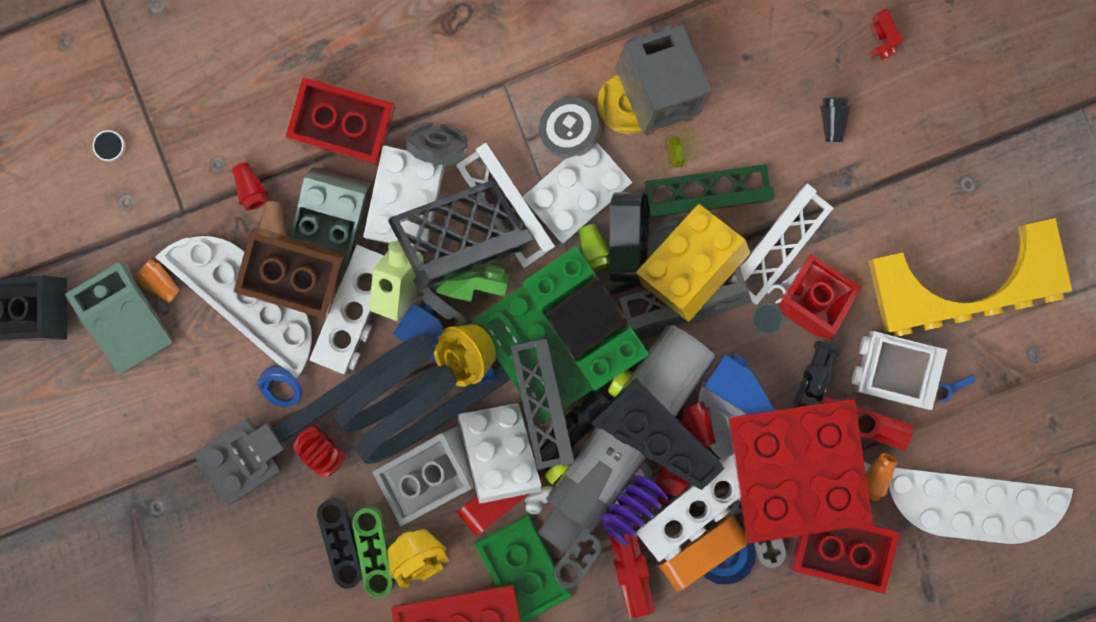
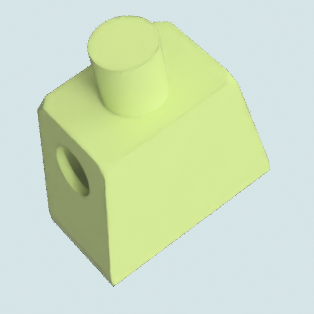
(393, 283)

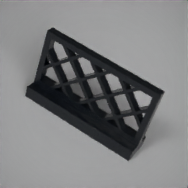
(465, 259)

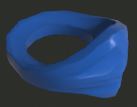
(279, 374)

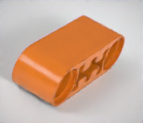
(704, 553)

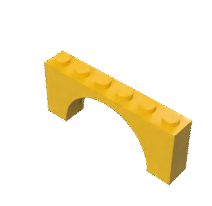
(1037, 274)

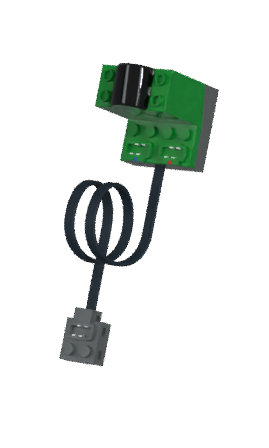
(560, 302)

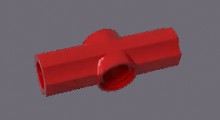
(884, 429)
(633, 577)

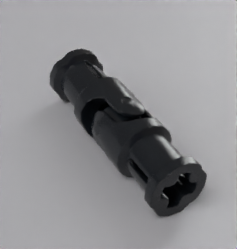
(817, 374)
(580, 414)

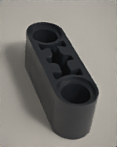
(628, 235)
(335, 552)

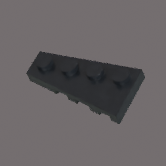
(650, 428)

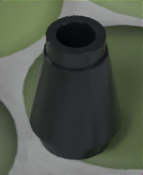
(835, 118)

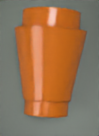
(157, 280)
(880, 476)

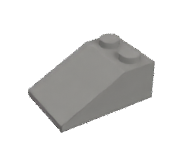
(426, 476)

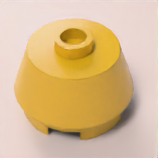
(466, 351)
(415, 557)

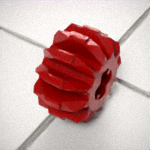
(319, 451)

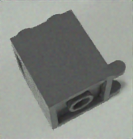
(662, 78)

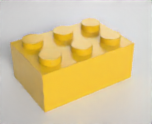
(693, 262)

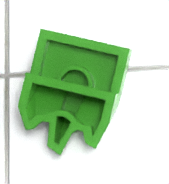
(463, 287)

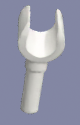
(784, 285)

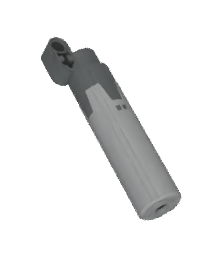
(606, 464)

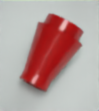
(249, 188)
(699, 423)

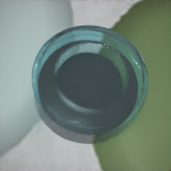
(767, 318)

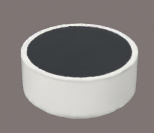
(109, 146)

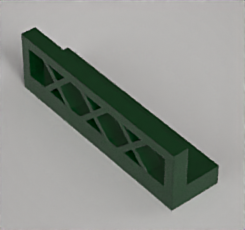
(712, 202)

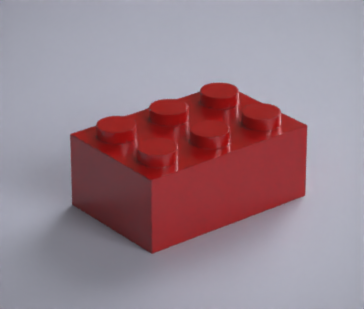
(340, 121)
(848, 556)

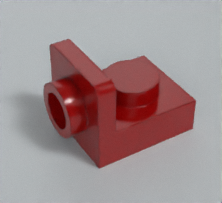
(885, 30)

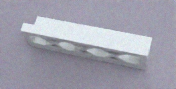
(514, 197)
(777, 232)

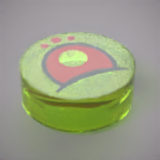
(674, 152)

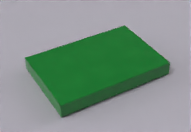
(522, 559)

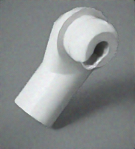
(537, 499)

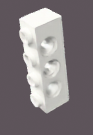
(326, 351)
(678, 509)

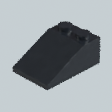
(33, 308)

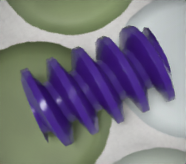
(631, 508)

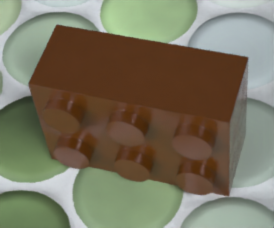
(289, 272)

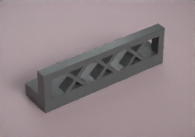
(655, 321)
(554, 401)

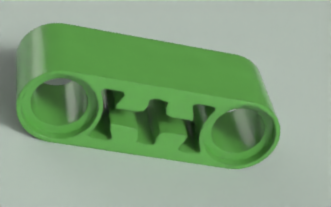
(367, 560)

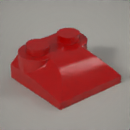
(818, 298)

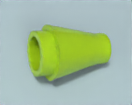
(594, 247)

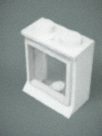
(899, 370)

